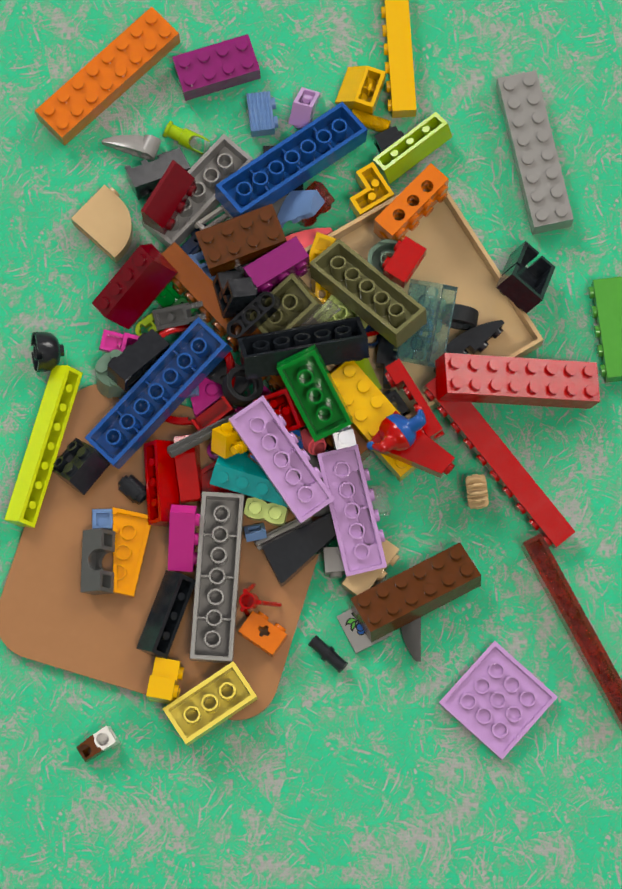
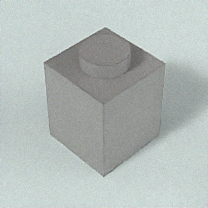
(333, 562)

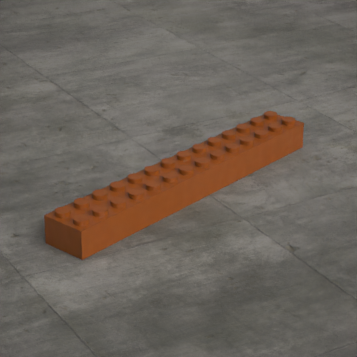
(197, 287)

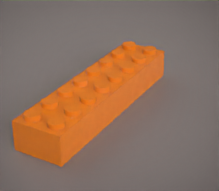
(107, 76)

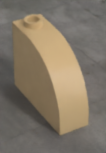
(106, 223)

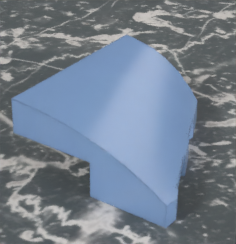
(299, 206)

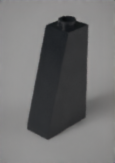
(297, 549)

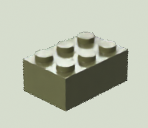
(296, 305)

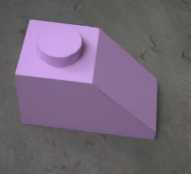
(304, 107)

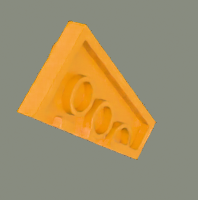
(130, 547)

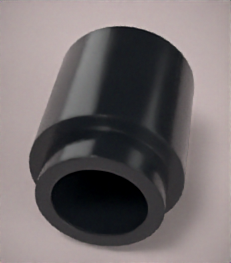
(132, 489)

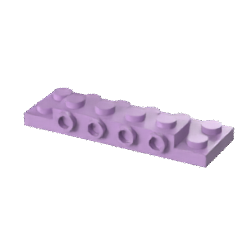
(281, 459)
(353, 510)

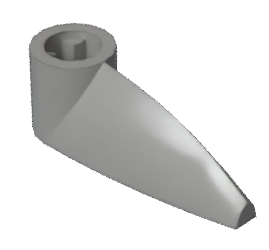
(139, 146)

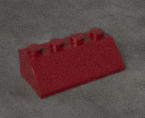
(135, 286)

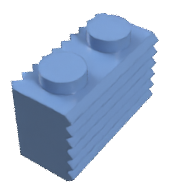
(261, 114)

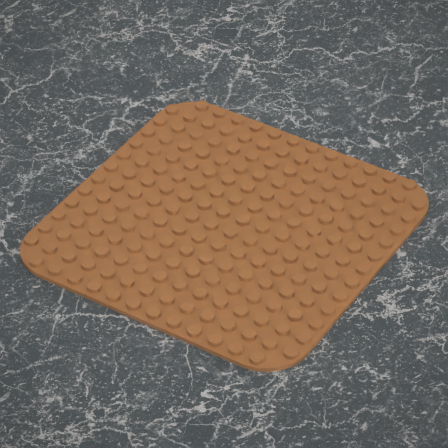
(98, 634)

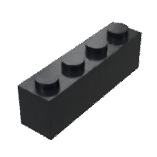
(166, 614)

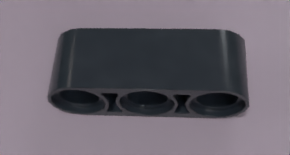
(263, 314)

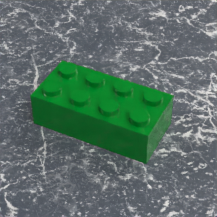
(314, 393)

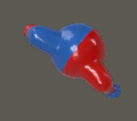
(398, 431)

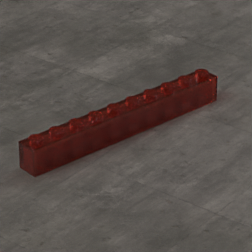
(575, 623)

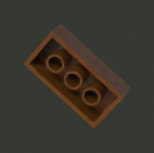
(240, 239)

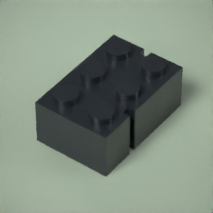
(523, 284)

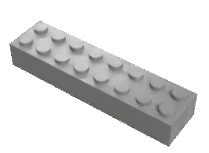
(534, 152)
(217, 577)

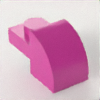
(113, 340)

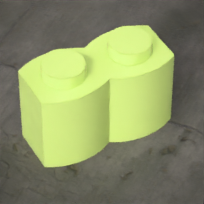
(259, 510)

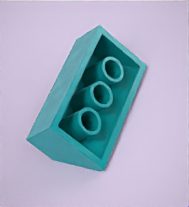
(245, 477)

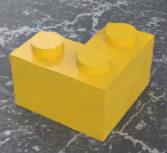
(374, 190)
(164, 680)

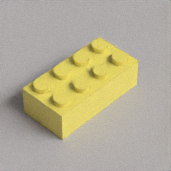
(210, 703)

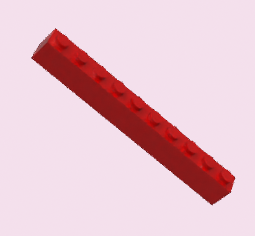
(503, 467)

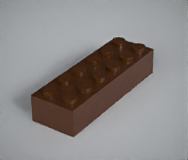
(415, 592)

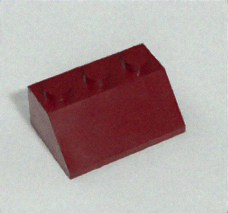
(168, 198)

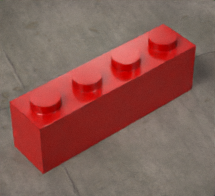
(161, 482)

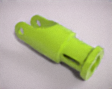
(182, 136)

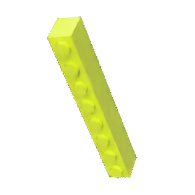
(43, 446)

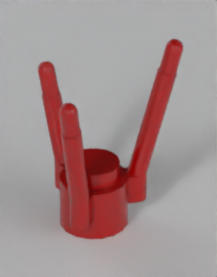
(251, 601)

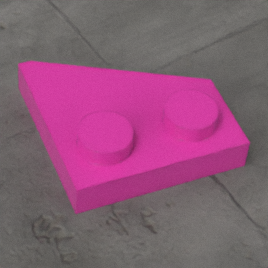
(208, 395)

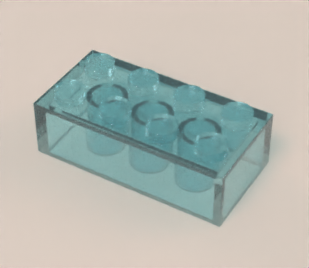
(432, 338)

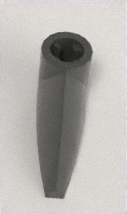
(412, 638)

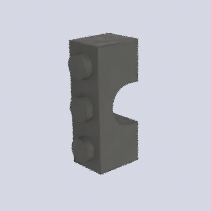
(95, 546)

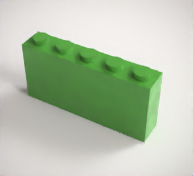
(608, 314)

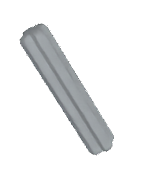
(281, 531)

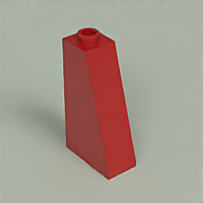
(423, 455)

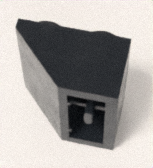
(80, 466)

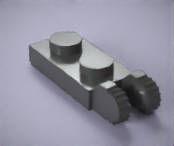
(176, 315)

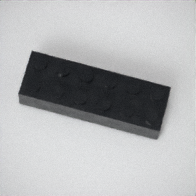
(335, 340)

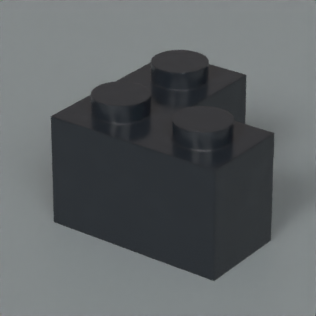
(233, 292)

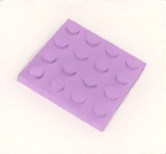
(498, 700)

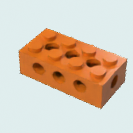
(412, 204)

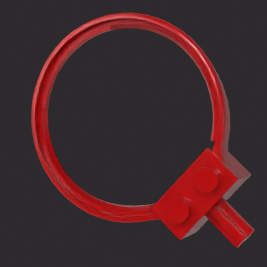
(218, 410)

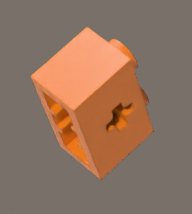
(269, 644)

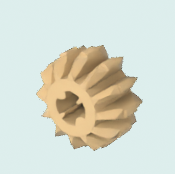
(477, 491)

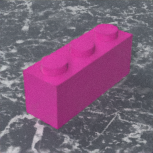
(183, 538)

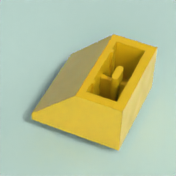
(361, 88)

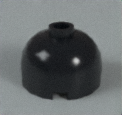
(46, 351)

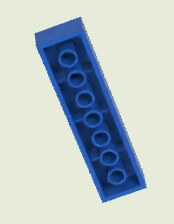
(292, 161)
(158, 393)

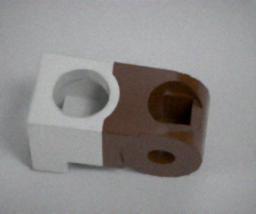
(98, 743)

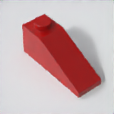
(189, 473)

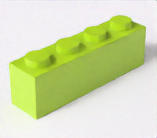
(412, 147)

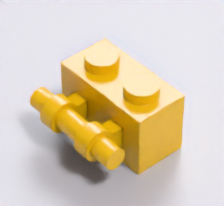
(226, 441)

